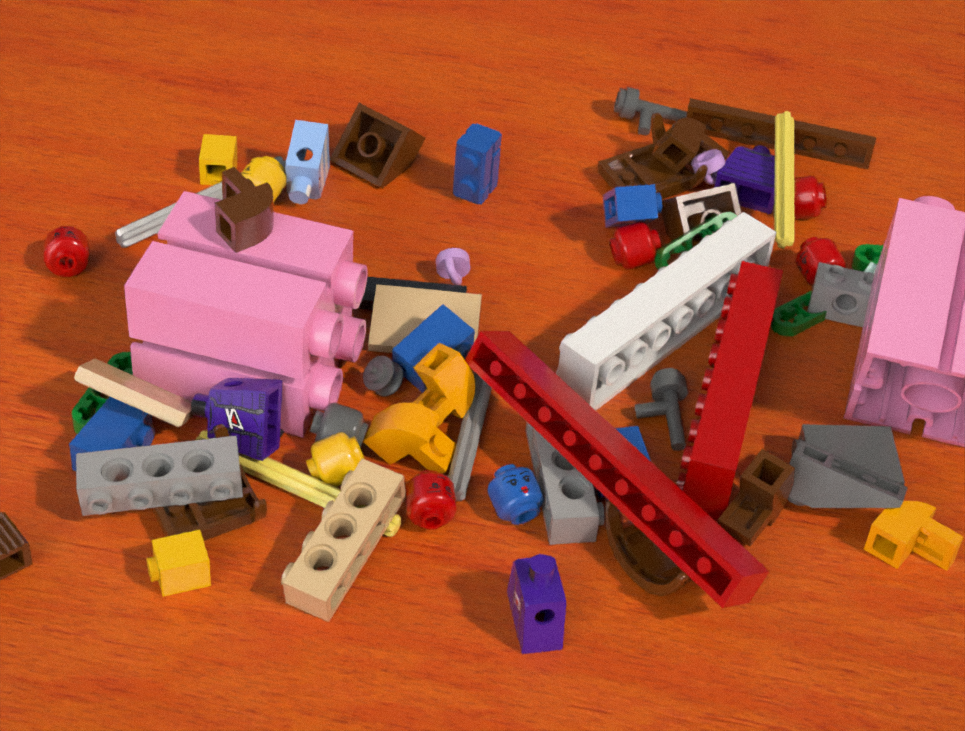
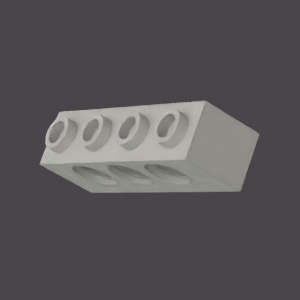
(841, 293)
(158, 475)
(569, 498)

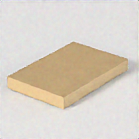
(403, 309)
(134, 392)

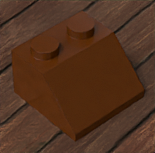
(376, 147)
(692, 209)

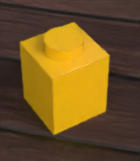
(215, 156)
(179, 563)

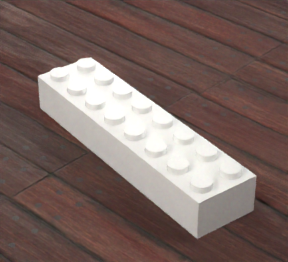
(660, 313)

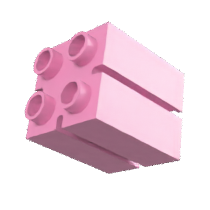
(247, 313)
(915, 326)

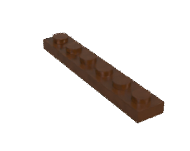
(759, 129)

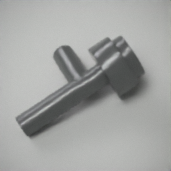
(628, 102)
(667, 390)

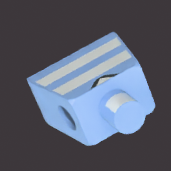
(307, 177)

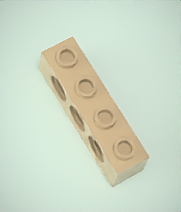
(324, 590)

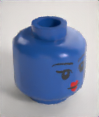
(515, 494)

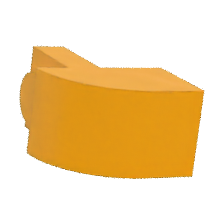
(448, 382)
(412, 431)
(912, 529)

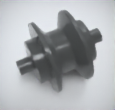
(383, 376)

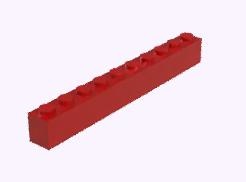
(618, 469)

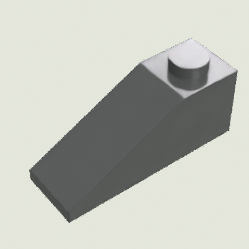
(833, 482)

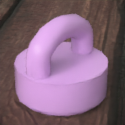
(713, 160)
(453, 264)

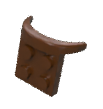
(642, 168)
(213, 516)
(642, 558)

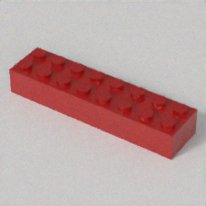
(729, 388)

